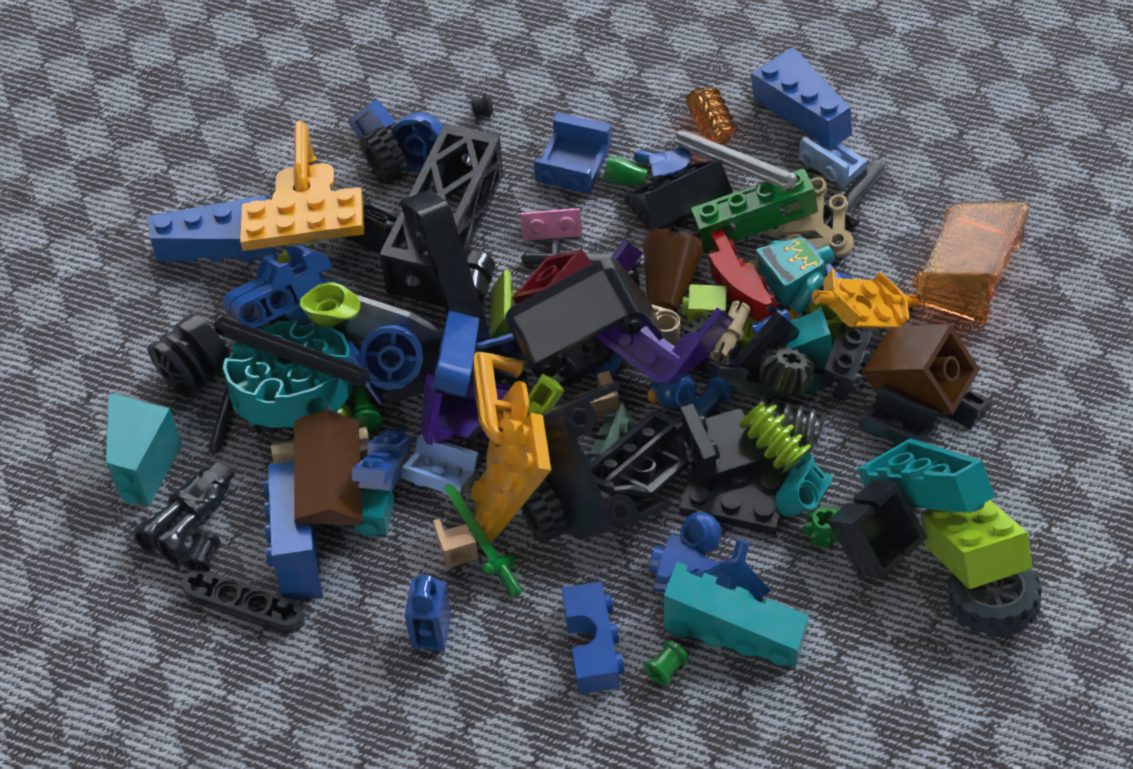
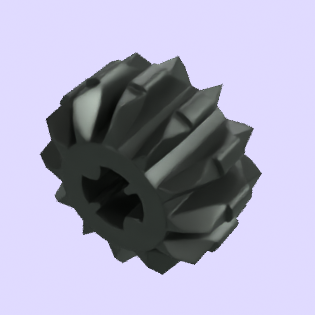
(786, 371)

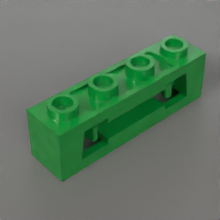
(754, 209)

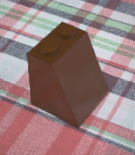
(924, 365)

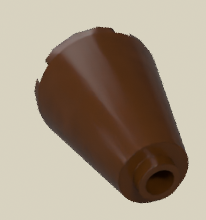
(669, 266)

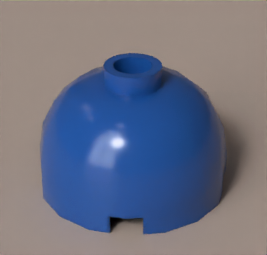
(416, 137)
(391, 356)

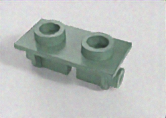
(612, 429)

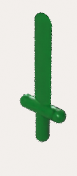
(497, 564)

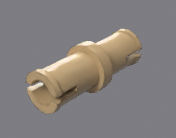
(733, 333)

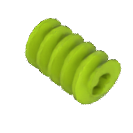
(774, 436)

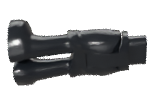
(196, 498)

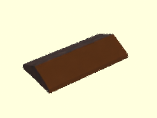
(323, 464)

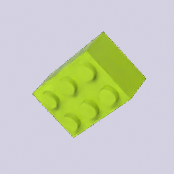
(977, 544)

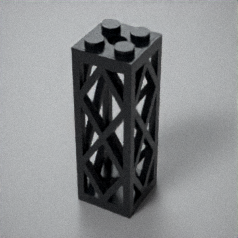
(456, 151)

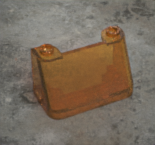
(971, 256)

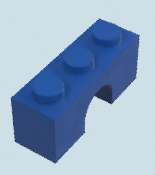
(595, 663)

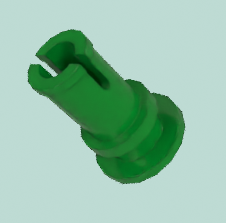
(364, 410)

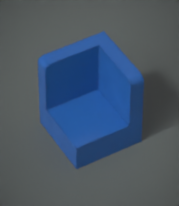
(370, 118)

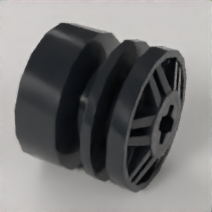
(188, 355)

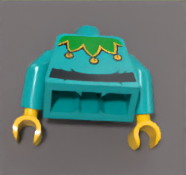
(793, 271)

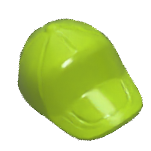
(330, 304)

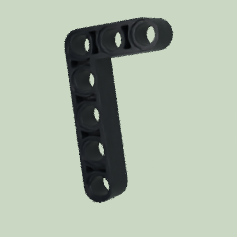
(435, 222)

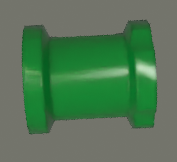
(666, 662)

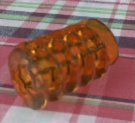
(711, 114)

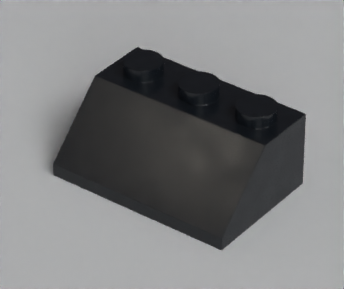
(676, 194)

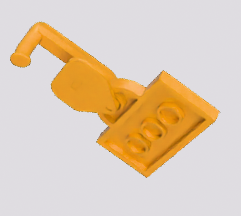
(302, 204)
(516, 447)

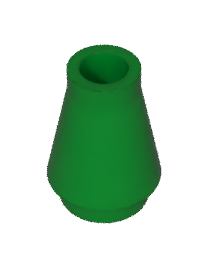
(624, 172)

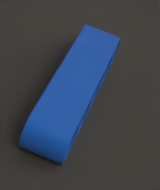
(456, 354)

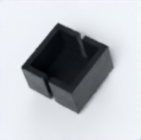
(875, 523)

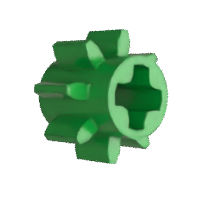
(819, 527)

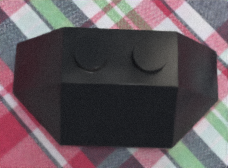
(642, 459)

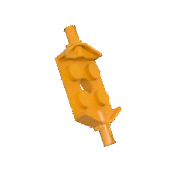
(866, 302)

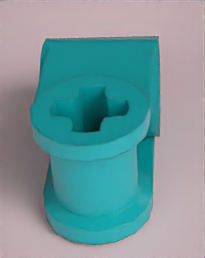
(802, 487)

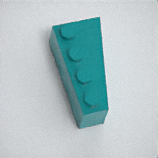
(932, 477)
(732, 618)

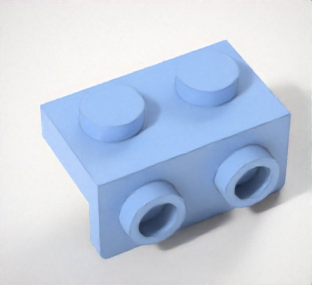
(837, 163)
(441, 465)

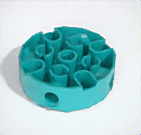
(278, 391)

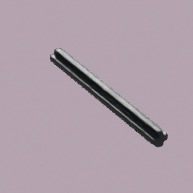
(292, 351)

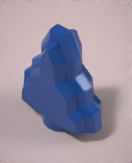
(664, 560)

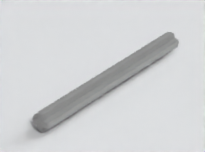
(736, 160)

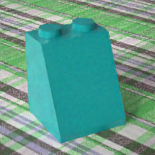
(139, 447)

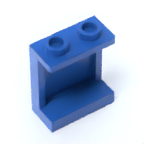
(574, 153)

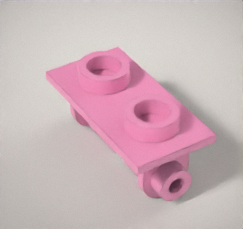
(551, 224)

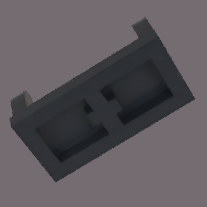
(775, 332)

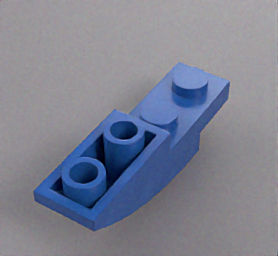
(384, 460)

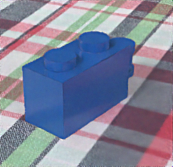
(428, 613)

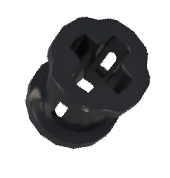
(201, 551)

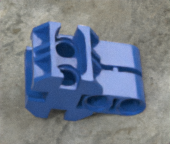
(278, 287)

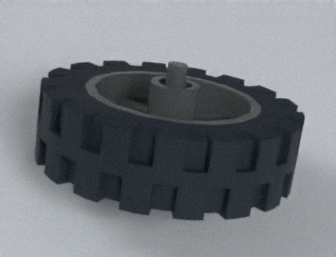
(990, 614)

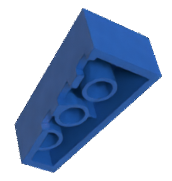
(802, 98)
(203, 233)
(292, 544)

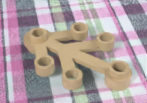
(816, 223)

